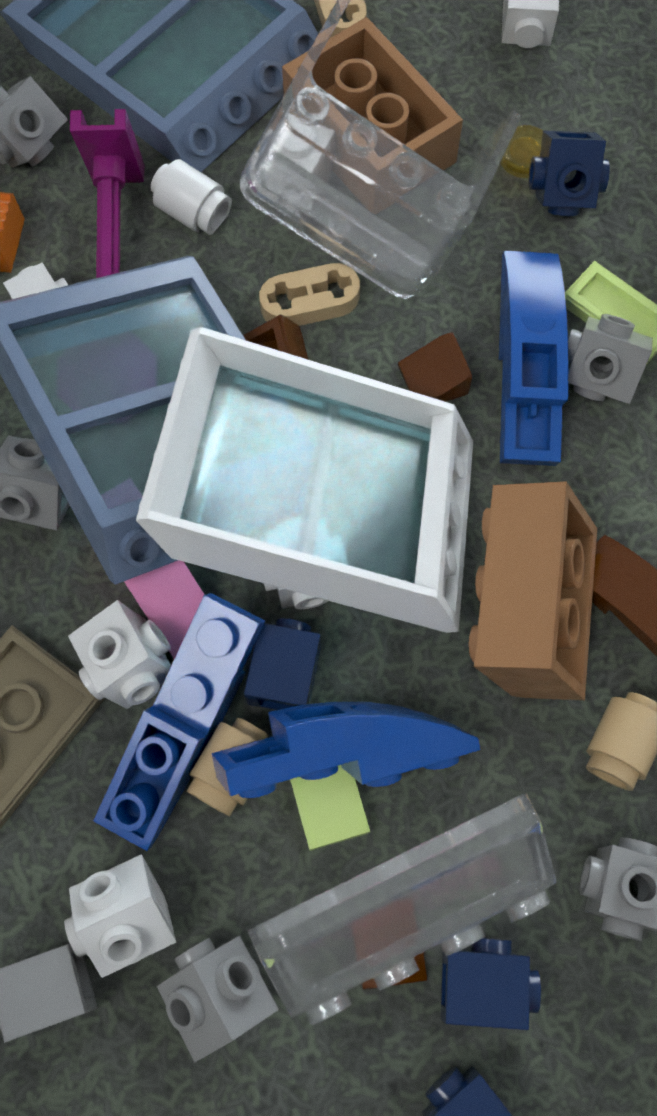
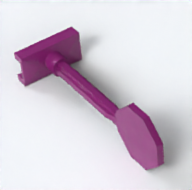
(112, 161)

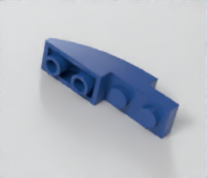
(533, 357)
(180, 721)
(365, 738)

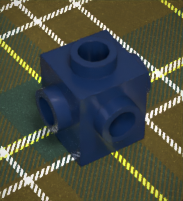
(559, 156)

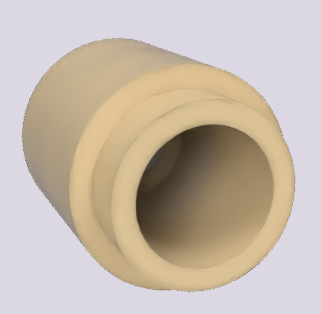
(625, 741)
(205, 784)

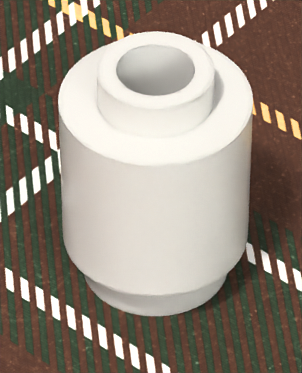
(190, 197)

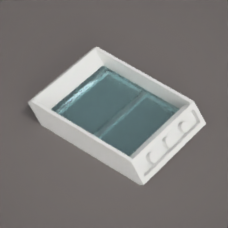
(312, 481)

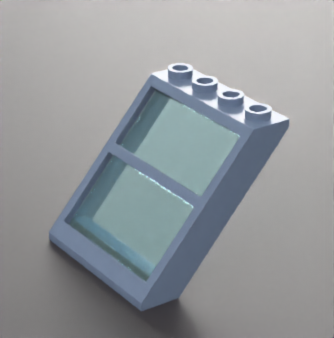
(180, 68)
(95, 386)

